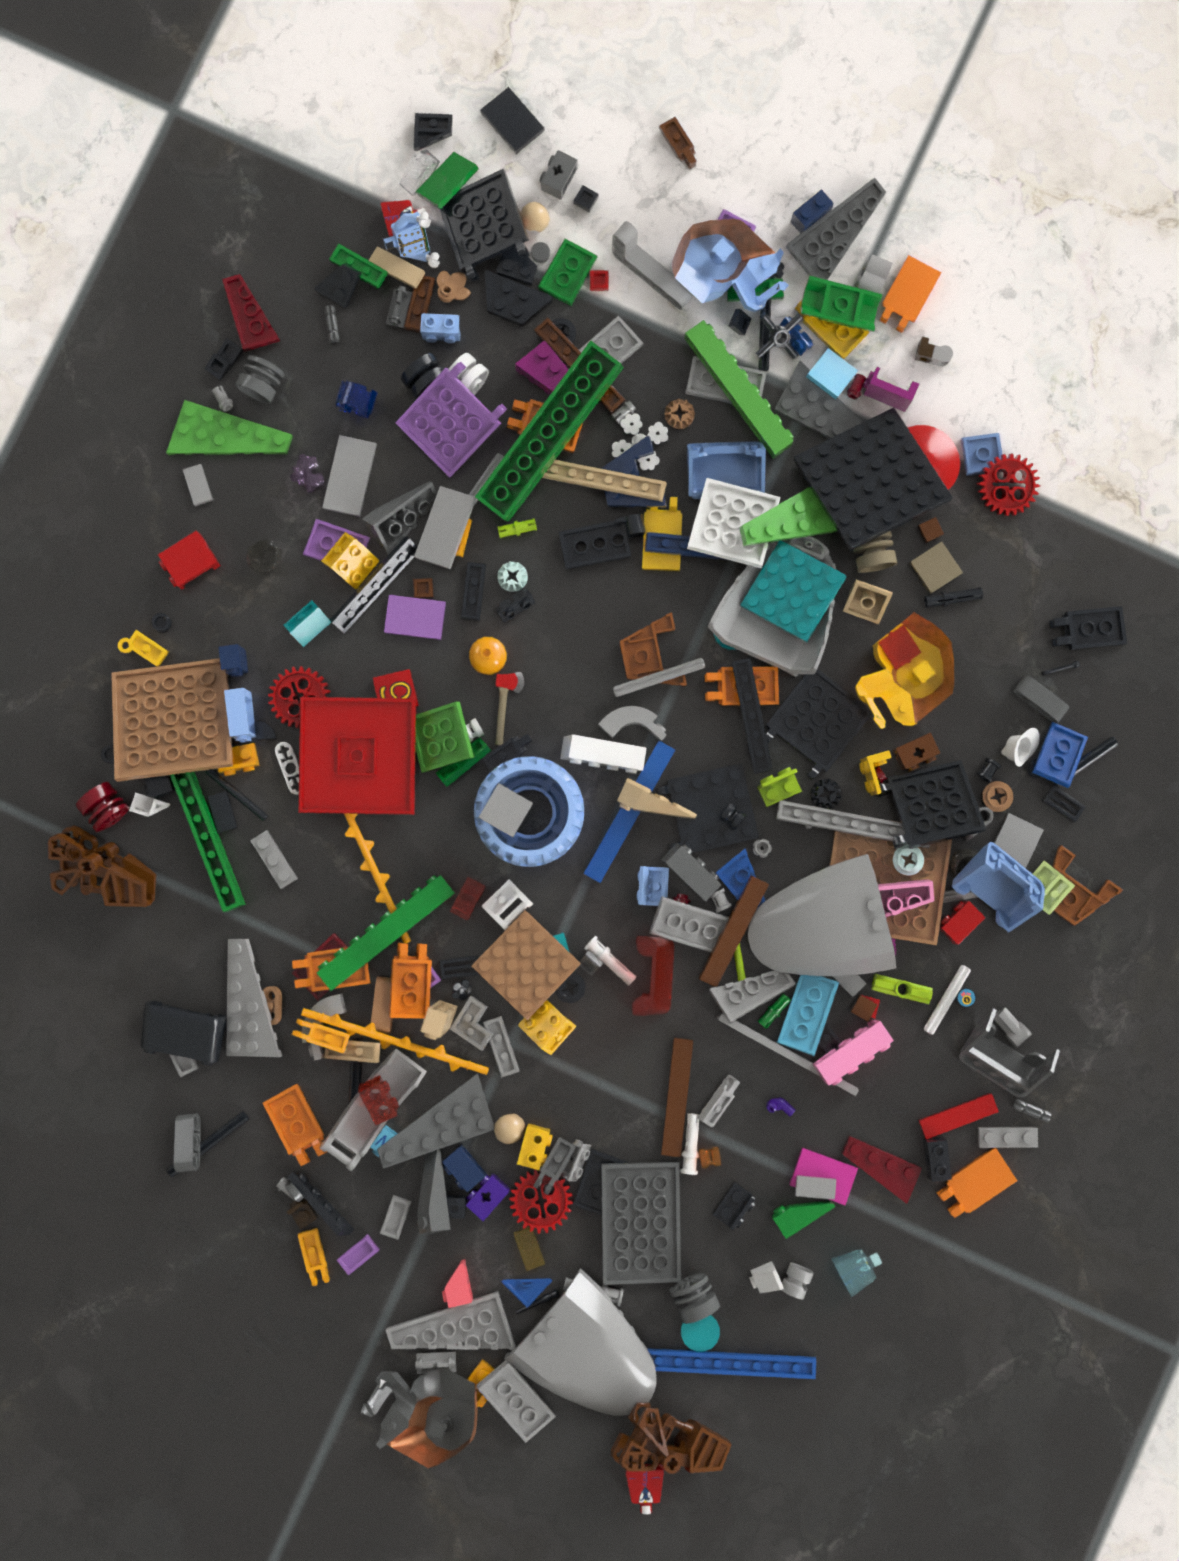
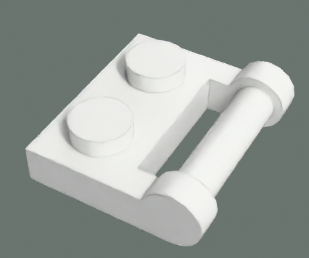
(502, 900)

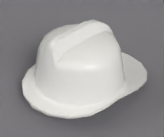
(1021, 747)

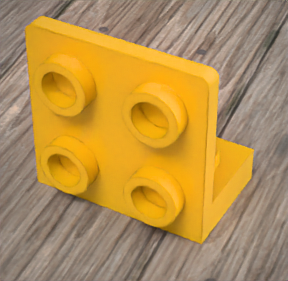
(350, 560)
(867, 767)
(547, 1027)

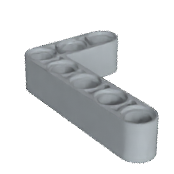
(646, 267)

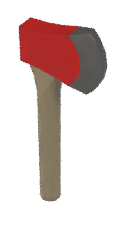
(506, 682)

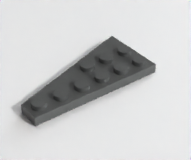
(450, 1121)

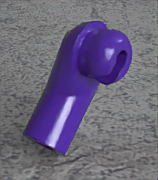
(780, 1104)

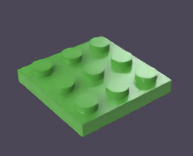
(442, 737)

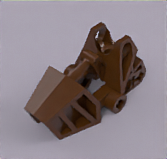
(123, 884)
(694, 1446)

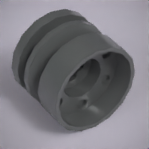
(260, 377)
(695, 1300)

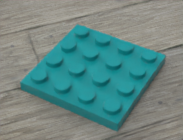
(793, 591)

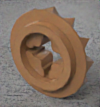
(673, 419)
(1001, 788)

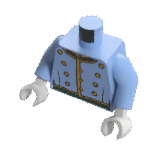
(411, 238)

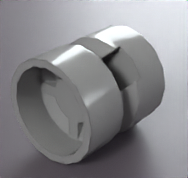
(796, 1281)

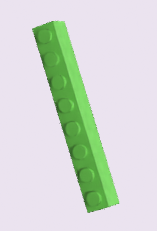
(738, 388)

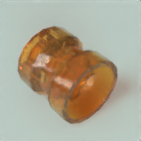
(705, 1157)

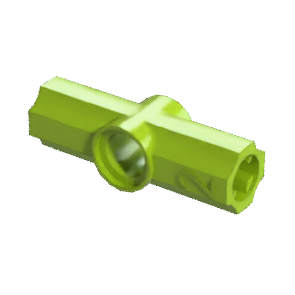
(913, 991)

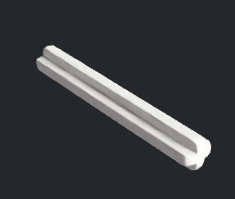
(947, 999)

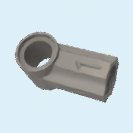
(1014, 1030)

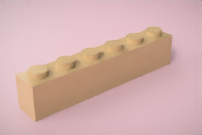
(438, 1019)

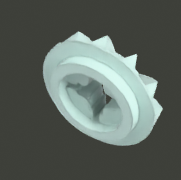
(511, 585)
(909, 869)

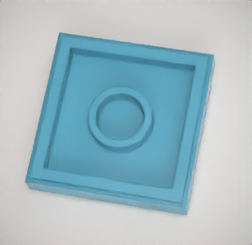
(832, 373)

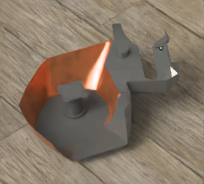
(430, 1418)

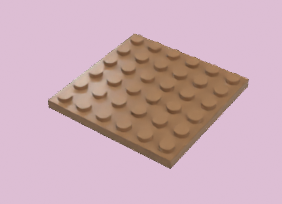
(170, 720)
(915, 924)

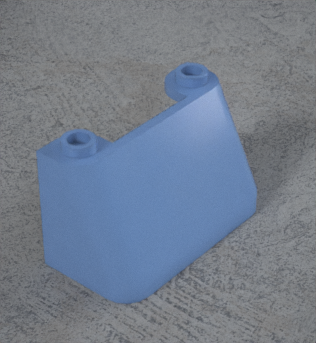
(726, 462)
(1002, 885)

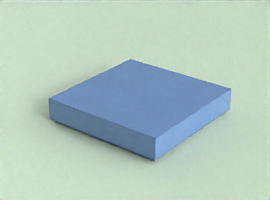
(980, 450)

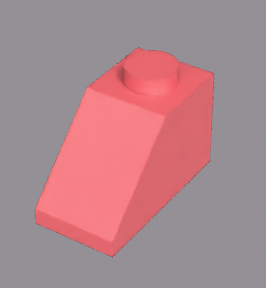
(458, 1287)

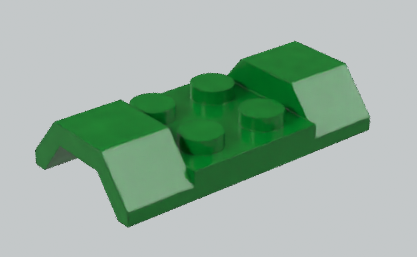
(840, 303)

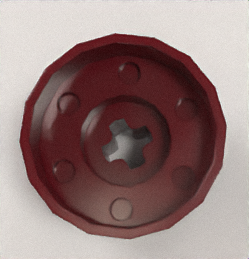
(102, 807)

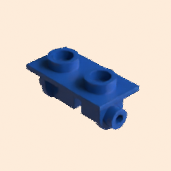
(800, 342)

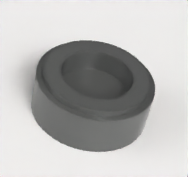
(540, 252)
(294, 1192)

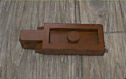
(679, 141)

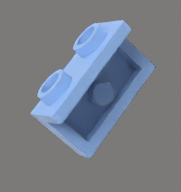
(440, 327)
(652, 885)

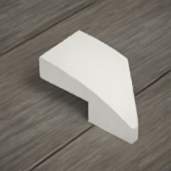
(147, 806)

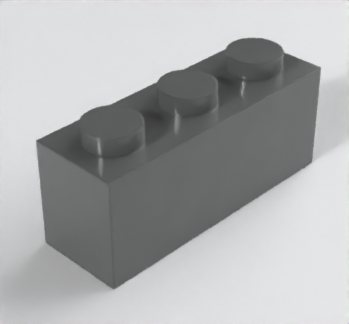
(691, 871)

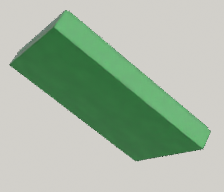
(447, 180)
(567, 272)

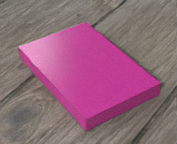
(819, 1165)

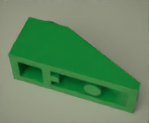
(797, 1216)

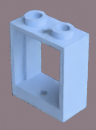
(240, 714)

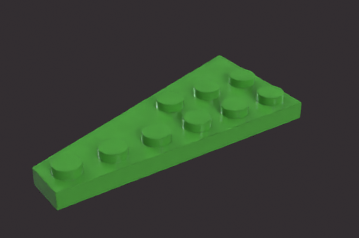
(215, 432)
(791, 519)

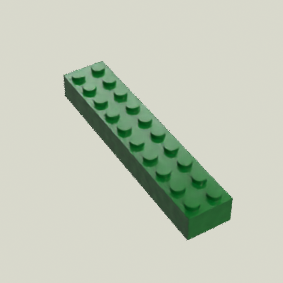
(549, 431)

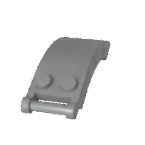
(355, 1126)

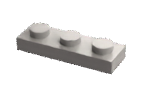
(274, 859)
(1007, 1137)

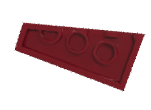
(249, 318)
(889, 1170)

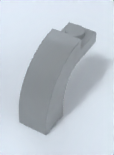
(632, 715)
(329, 1006)

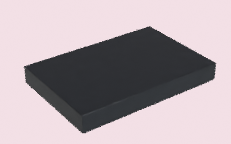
(512, 120)
(589, 1189)

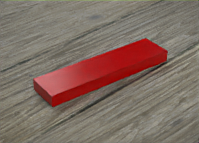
(958, 1116)

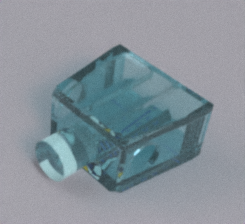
(856, 1270)

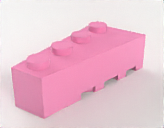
(905, 895)
(853, 1052)

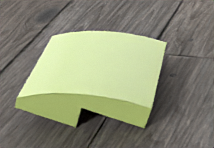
(1055, 886)

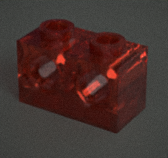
(468, 898)
(375, 1100)

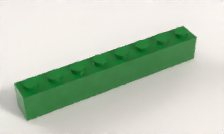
(208, 841)
(386, 932)

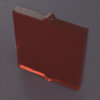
(899, 647)

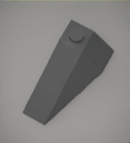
(398, 517)
(432, 1206)

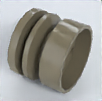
(875, 555)

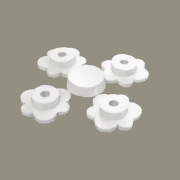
(635, 419)

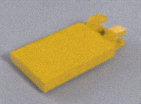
(837, 337)
(667, 523)

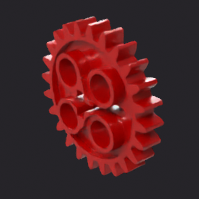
(1009, 467)
(284, 705)
(523, 1204)

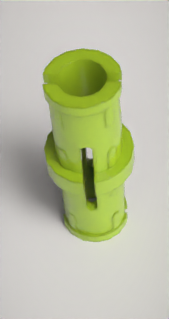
(517, 528)

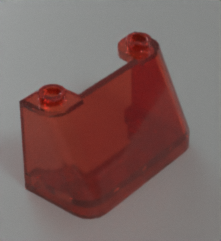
(661, 976)

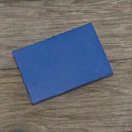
(1060, 754)

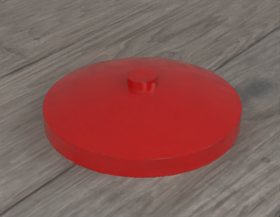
(939, 451)

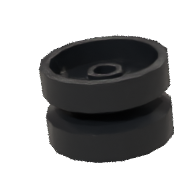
(421, 374)

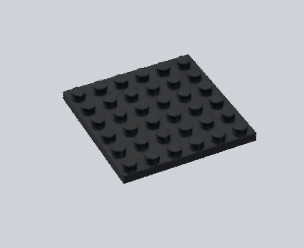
(872, 478)

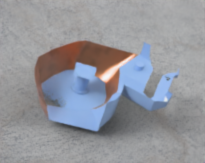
(711, 262)

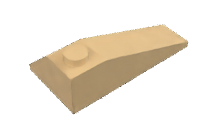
(640, 798)

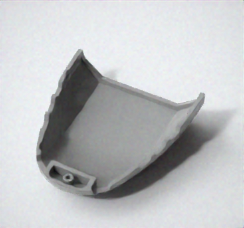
(761, 638)
(825, 924)
(587, 1352)

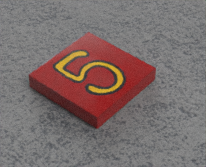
(395, 685)

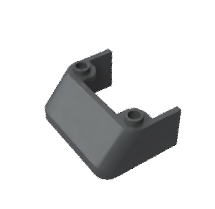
(1003, 1064)

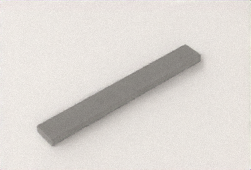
(839, 821)
(782, 1050)

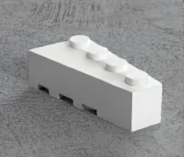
(603, 753)

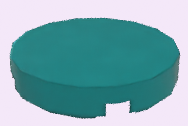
(701, 1334)

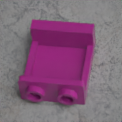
(889, 393)

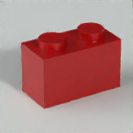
(961, 922)

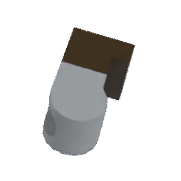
(932, 353)

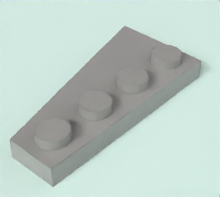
(746, 995)

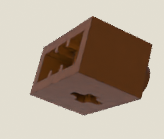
(927, 747)

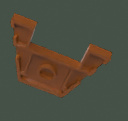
(642, 652)
(1080, 900)

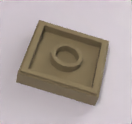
(936, 567)

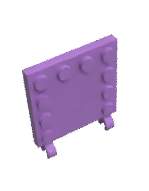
(449, 421)

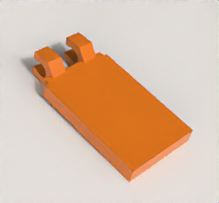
(909, 291)
(529, 411)
(727, 695)
(315, 983)
(410, 983)
(295, 1123)
(977, 1182)

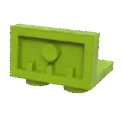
(780, 787)

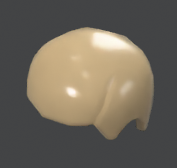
(535, 216)
(509, 1128)

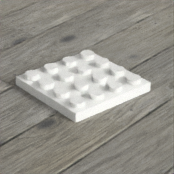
(718, 521)

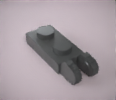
(555, 1163)

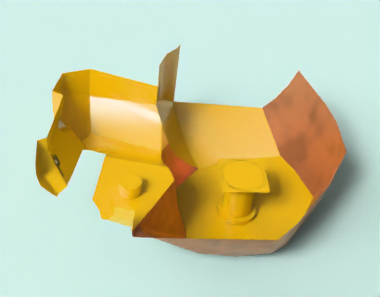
(917, 685)

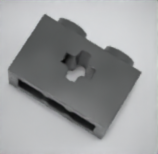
(565, 168)

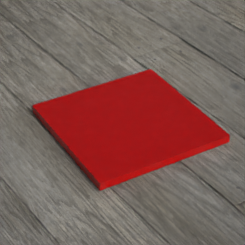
(357, 755)

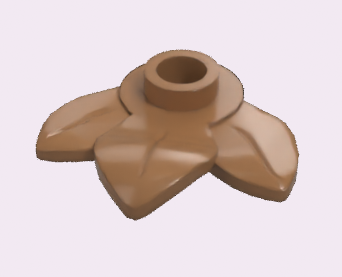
(453, 284)

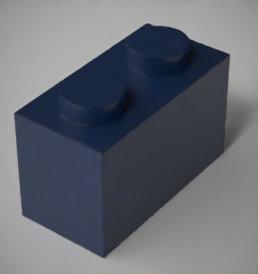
(811, 211)
(233, 660)
(463, 1168)

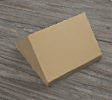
(867, 601)

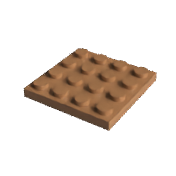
(526, 965)

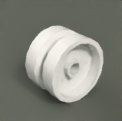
(473, 375)

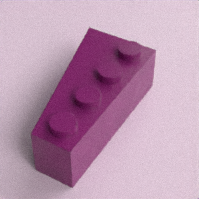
(542, 367)

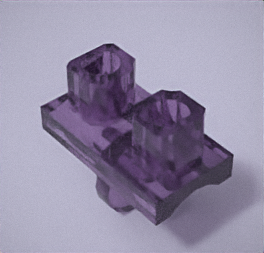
(303, 473)

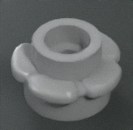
(762, 853)

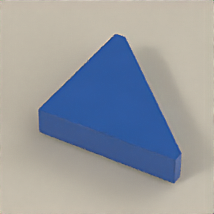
(527, 1289)

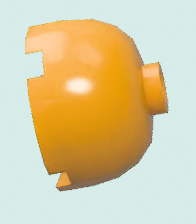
(487, 655)

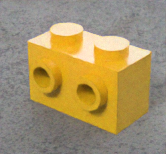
(534, 1146)

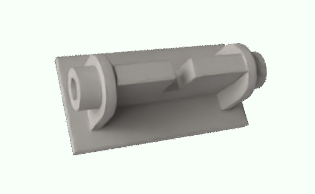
(574, 1167)
(430, 1361)

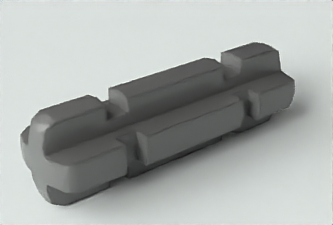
(331, 322)
(1032, 1110)

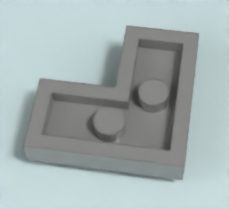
(467, 1024)

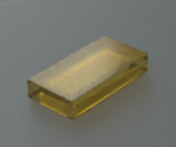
(529, 1248)

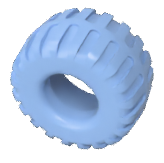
(566, 804)

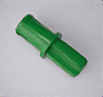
(774, 1011)

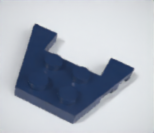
(627, 464)

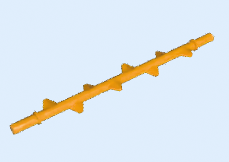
(369, 865)
(386, 1041)

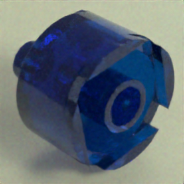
(356, 398)

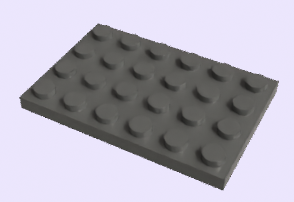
(640, 1223)

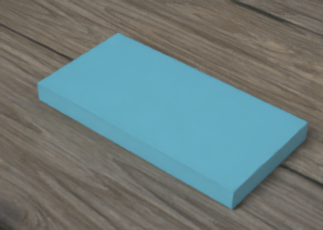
(808, 1013)

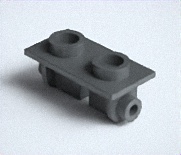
(398, 307)

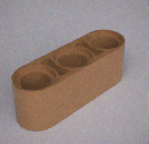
(381, 1005)

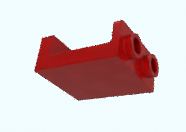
(187, 559)

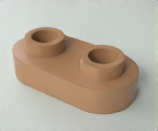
(275, 1004)

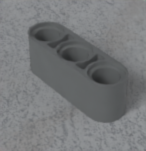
(1041, 699)
(187, 1143)

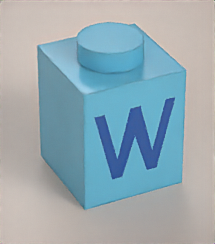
(386, 1134)

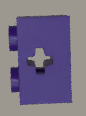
(483, 1207)

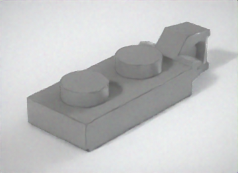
(719, 1102)

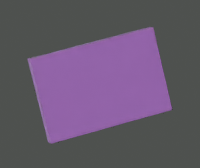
(325, 536)
(415, 617)

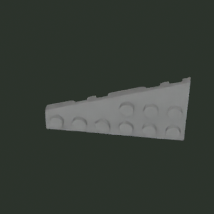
(247, 1009)
(465, 1326)

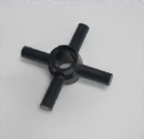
(774, 330)

